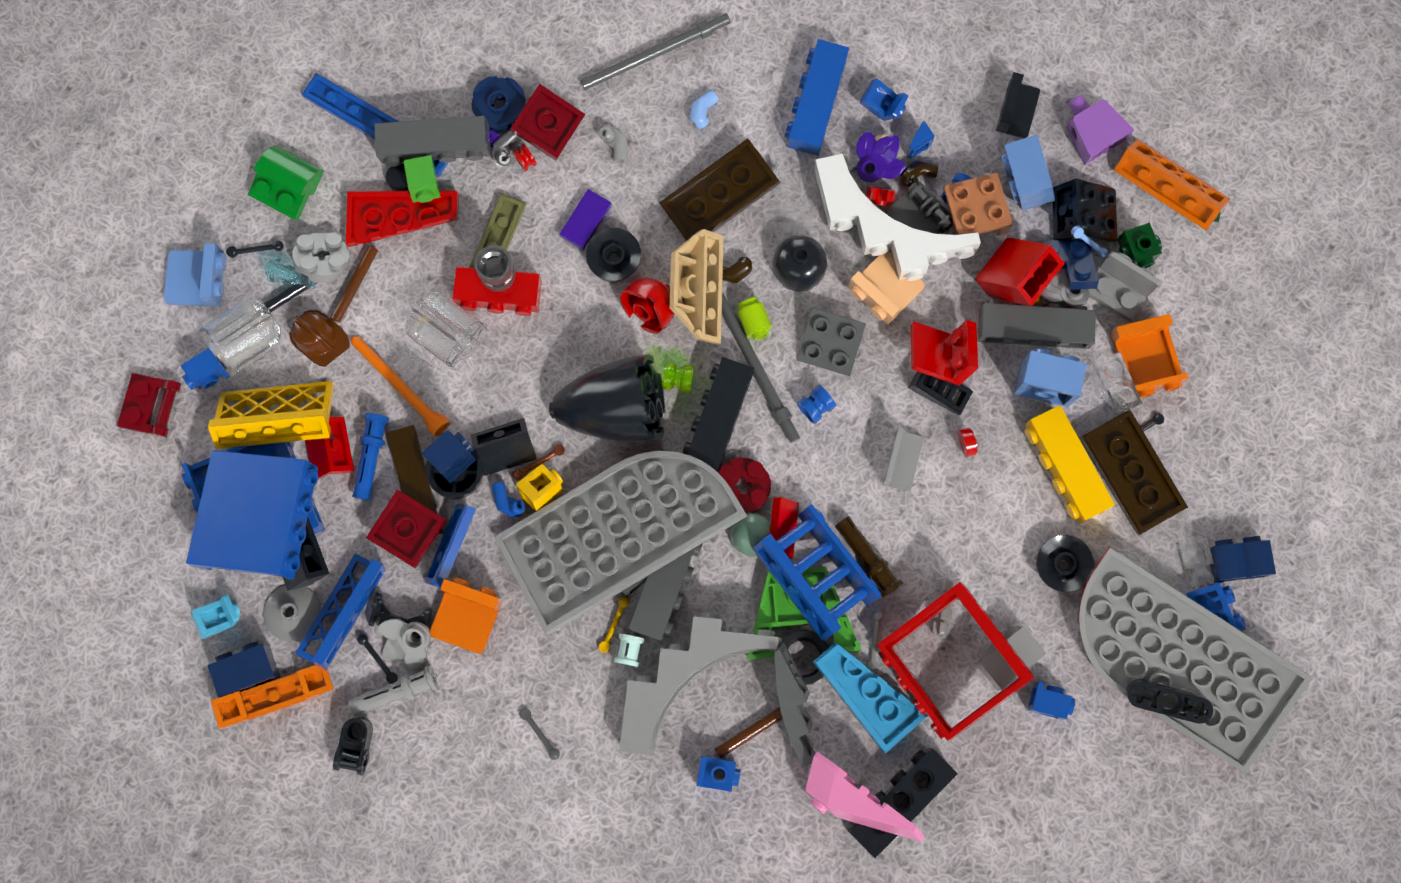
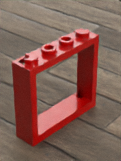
(908, 680)

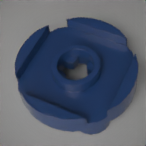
(499, 88)

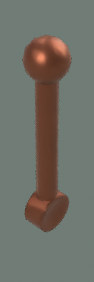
(558, 450)

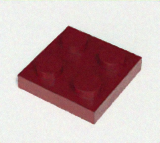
(547, 122)
(406, 529)

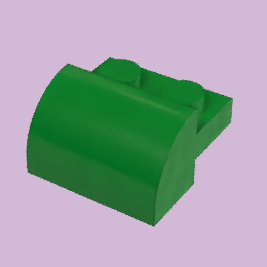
(284, 181)

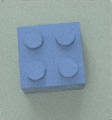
(1029, 171)
(1050, 377)

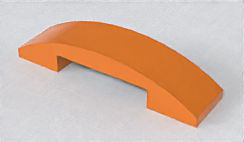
(271, 696)

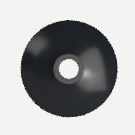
(608, 242)
(1079, 562)

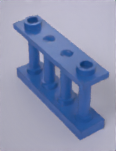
(796, 587)

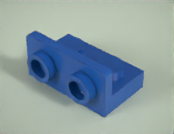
(1219, 601)

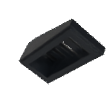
(926, 391)

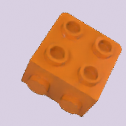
(465, 615)

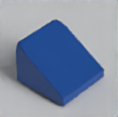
(921, 141)

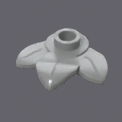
(1058, 292)
(402, 642)

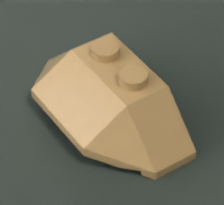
(698, 285)

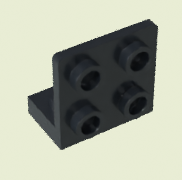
(1085, 206)

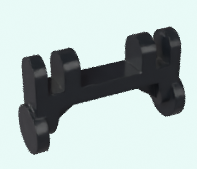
(381, 611)

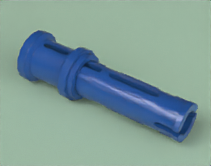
(371, 443)

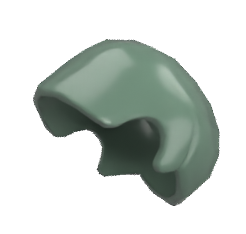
(748, 533)

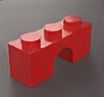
(520, 297)

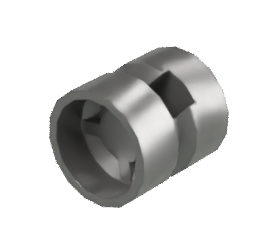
(495, 268)

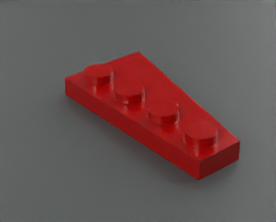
(393, 213)

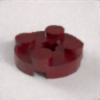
(753, 473)

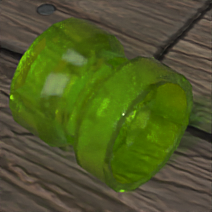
(678, 377)

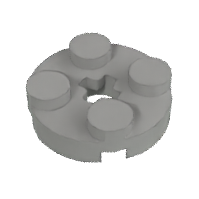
(315, 244)

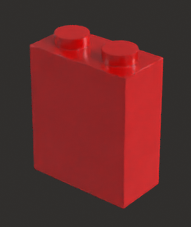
(1019, 271)

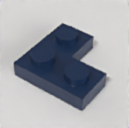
(1079, 263)

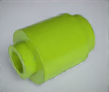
(754, 319)

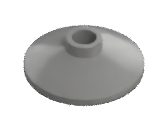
(305, 607)

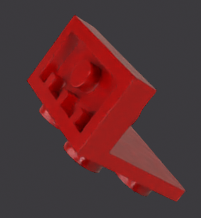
(945, 354)

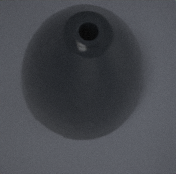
(612, 402)

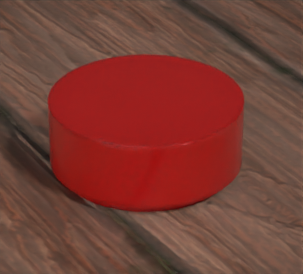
(968, 442)

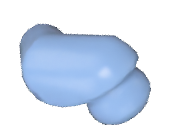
(700, 107)

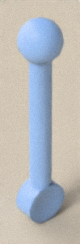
(1078, 232)

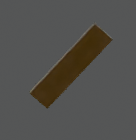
(411, 466)

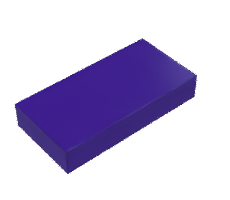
(585, 219)

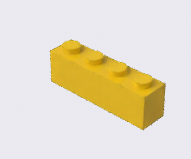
(1069, 464)

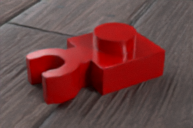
(879, 195)

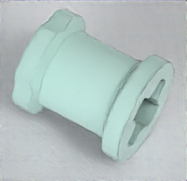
(629, 650)

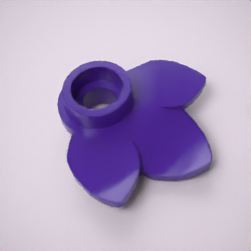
(881, 154)

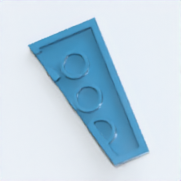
(875, 704)

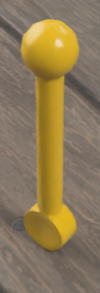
(604, 646)

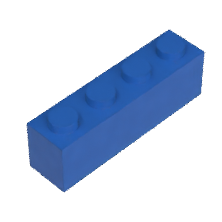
(818, 97)

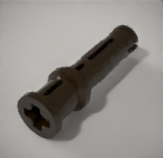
(876, 568)

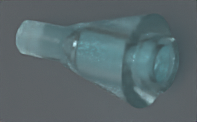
(282, 272)

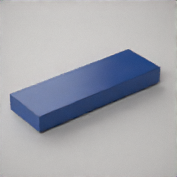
(450, 545)

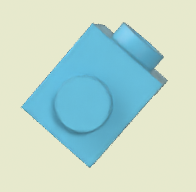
(216, 617)

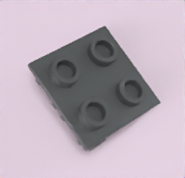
(921, 211)
(831, 341)

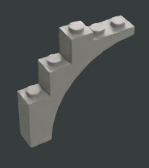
(649, 701)

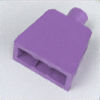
(1096, 128)

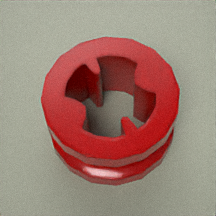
(524, 157)

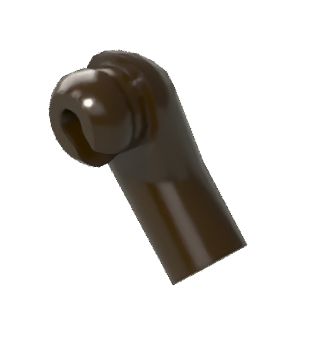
(916, 169)
(737, 271)

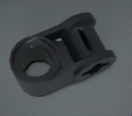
(353, 748)

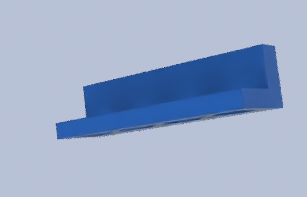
(346, 614)

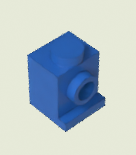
(203, 370)
(1050, 701)
(706, 771)

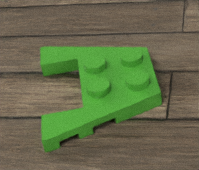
(779, 611)

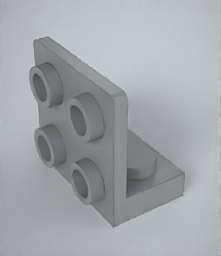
(1123, 285)

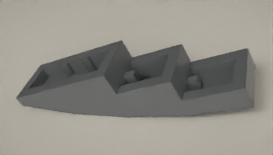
(792, 694)

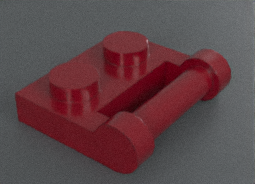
(140, 403)

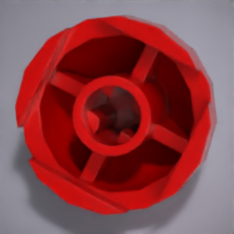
(649, 302)

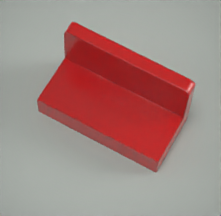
(333, 453)

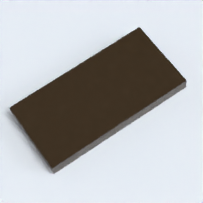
(720, 191)
(1133, 472)

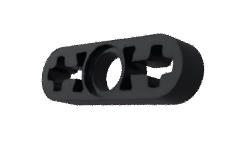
(1192, 699)

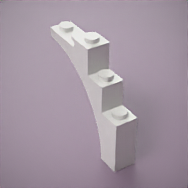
(877, 231)

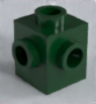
(1140, 245)

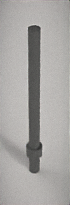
(702, 29)
(781, 414)

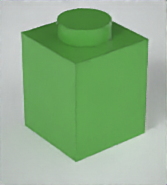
(422, 179)

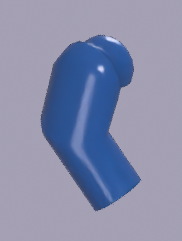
(506, 504)

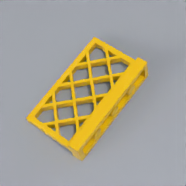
(274, 425)

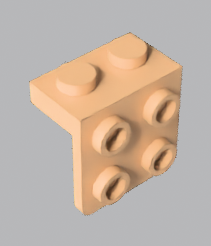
(882, 290)

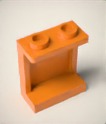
(1149, 355)

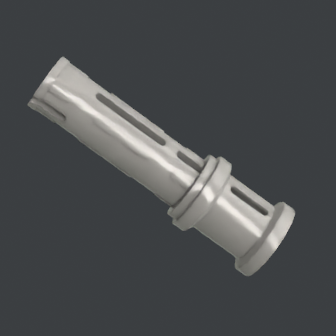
(406, 687)

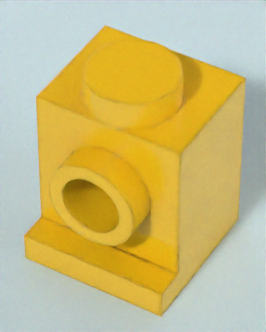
(540, 487)

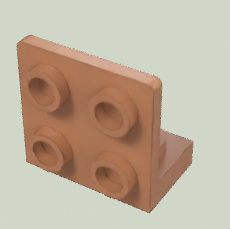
(979, 205)

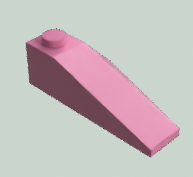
(839, 795)

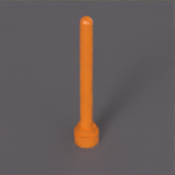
(435, 422)

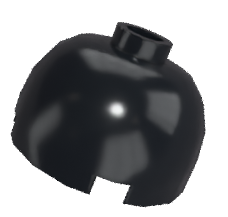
(799, 263)
(462, 486)

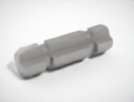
(940, 626)

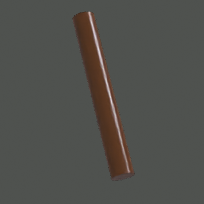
(354, 284)
(749, 733)

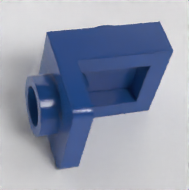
(883, 101)

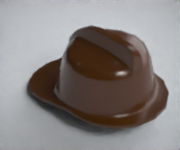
(318, 337)

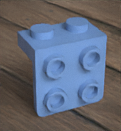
(195, 277)

